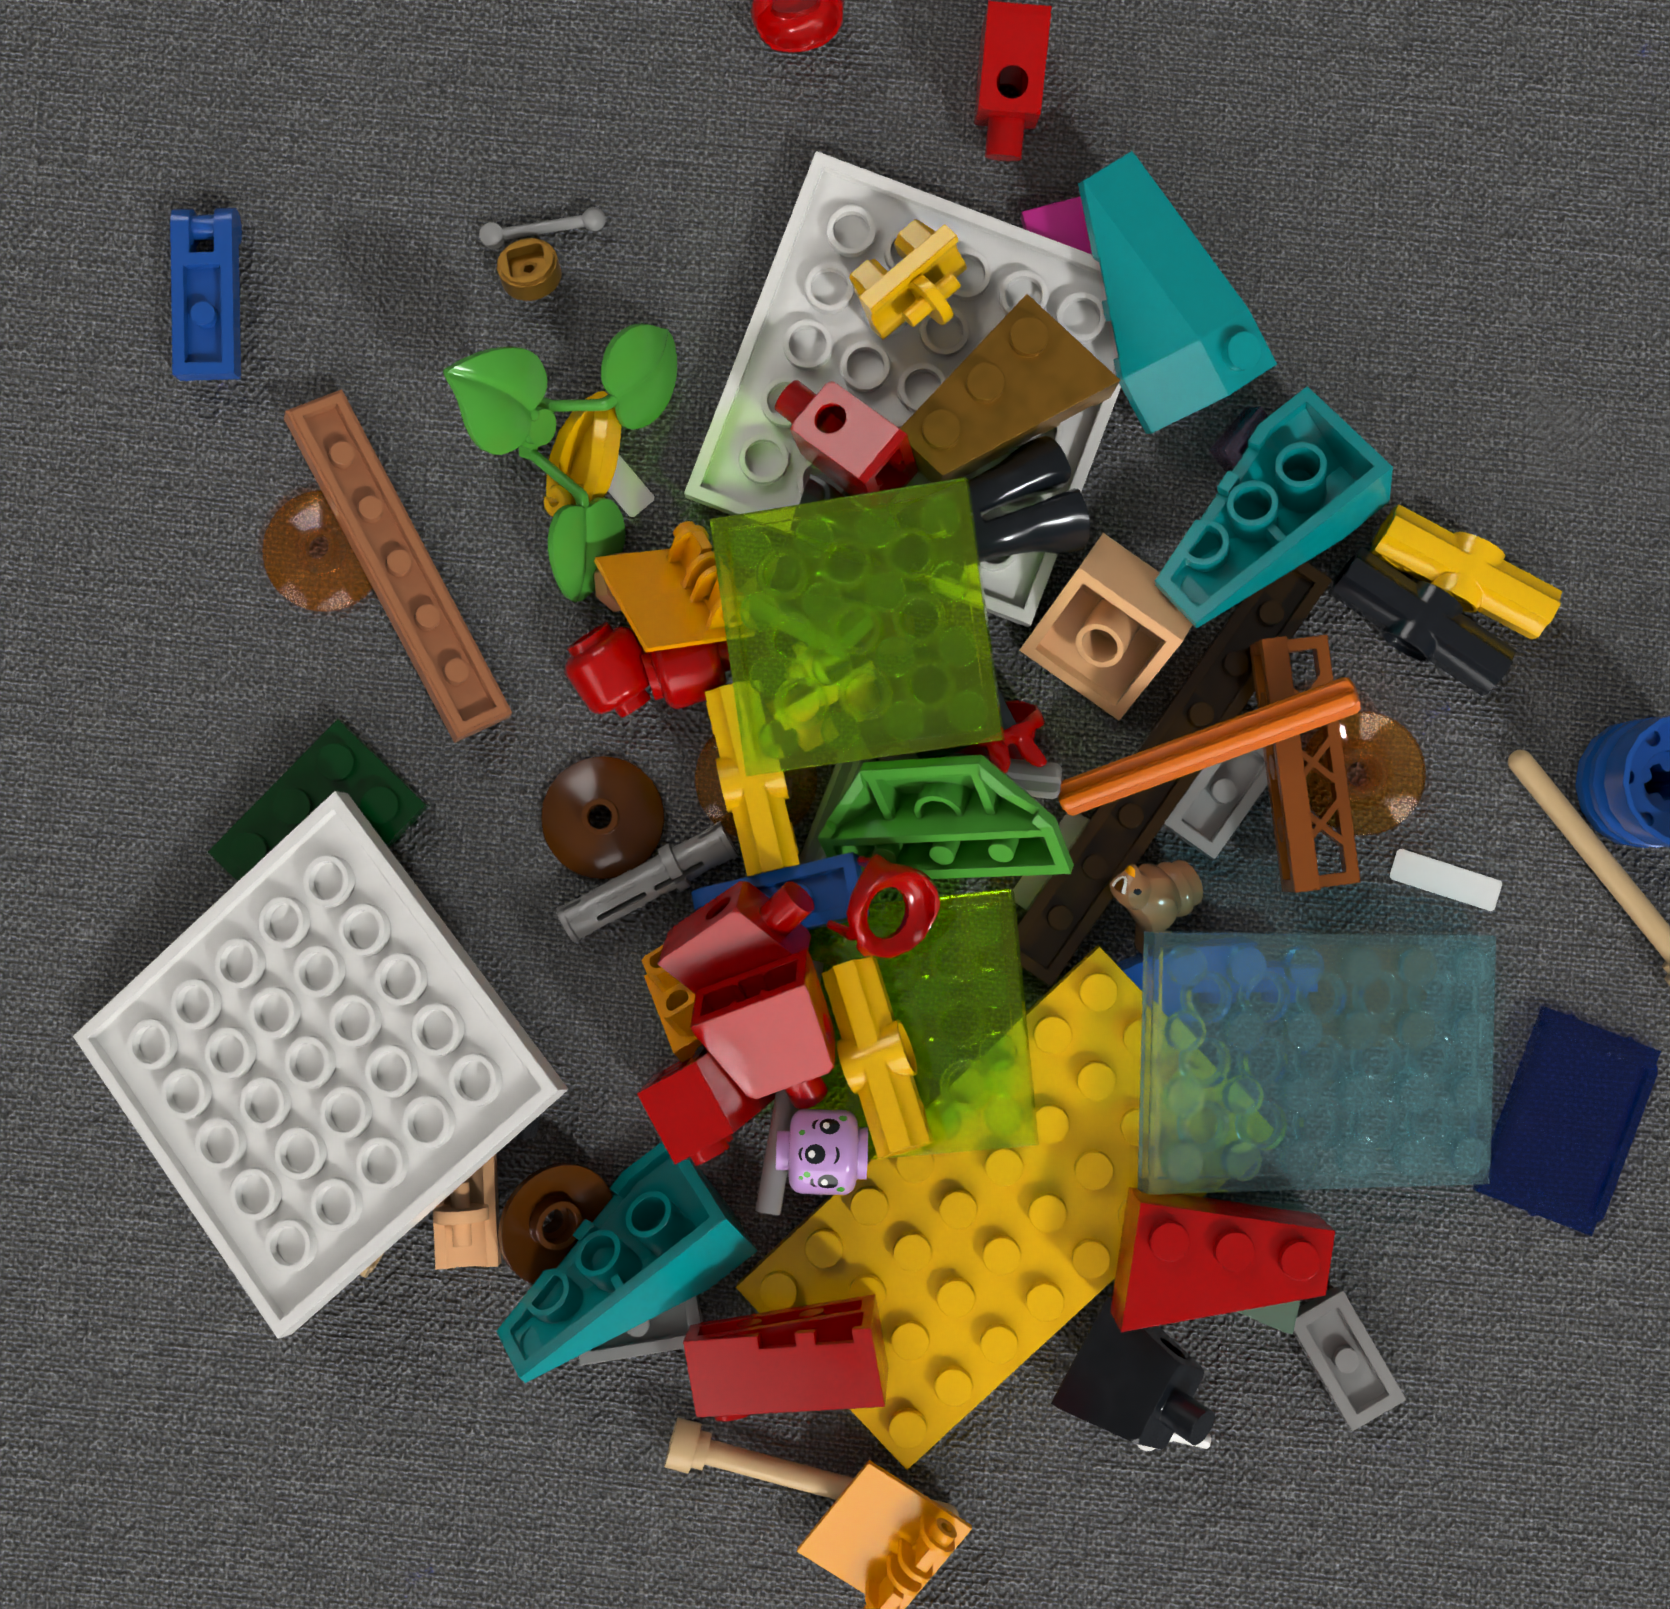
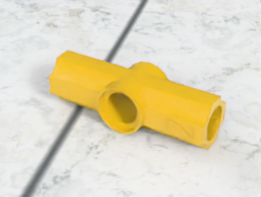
(1467, 570)
(754, 800)
(877, 1057)

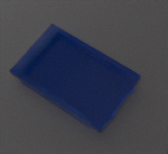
(1569, 1120)

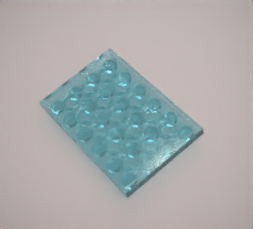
(1315, 1060)

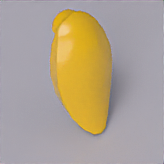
(586, 453)

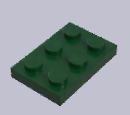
(332, 763)

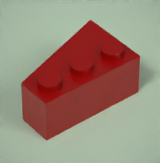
(697, 1107)
(1214, 1258)
(789, 1360)

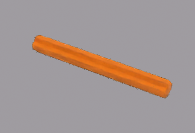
(1210, 746)

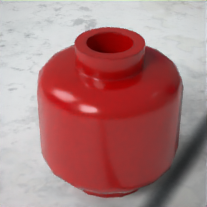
(608, 670)
(686, 672)

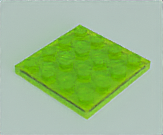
(857, 627)
(963, 1018)

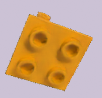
(669, 593)
(884, 1538)

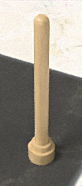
(1593, 852)
(694, 1448)

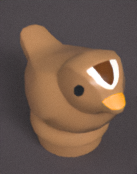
(1157, 895)

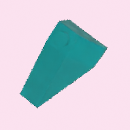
(1171, 309)
(1286, 501)
(643, 1254)

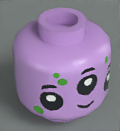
(823, 1151)

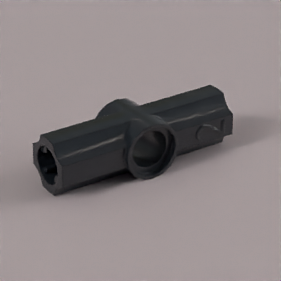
(1422, 621)

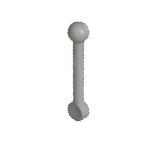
(494, 236)

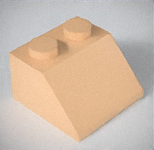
(1108, 629)

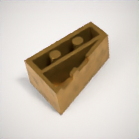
(1005, 392)

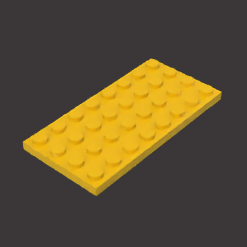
(991, 1246)

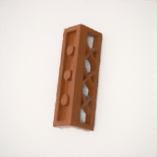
(1289, 765)

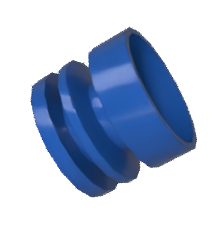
(1613, 781)

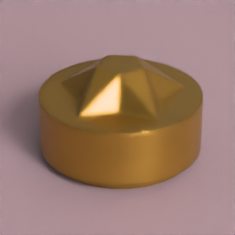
(529, 269)

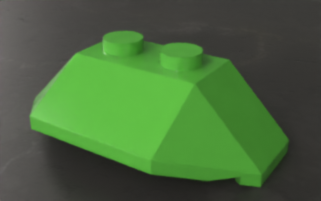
(946, 820)

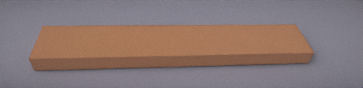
(397, 565)

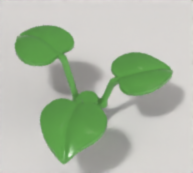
(506, 409)

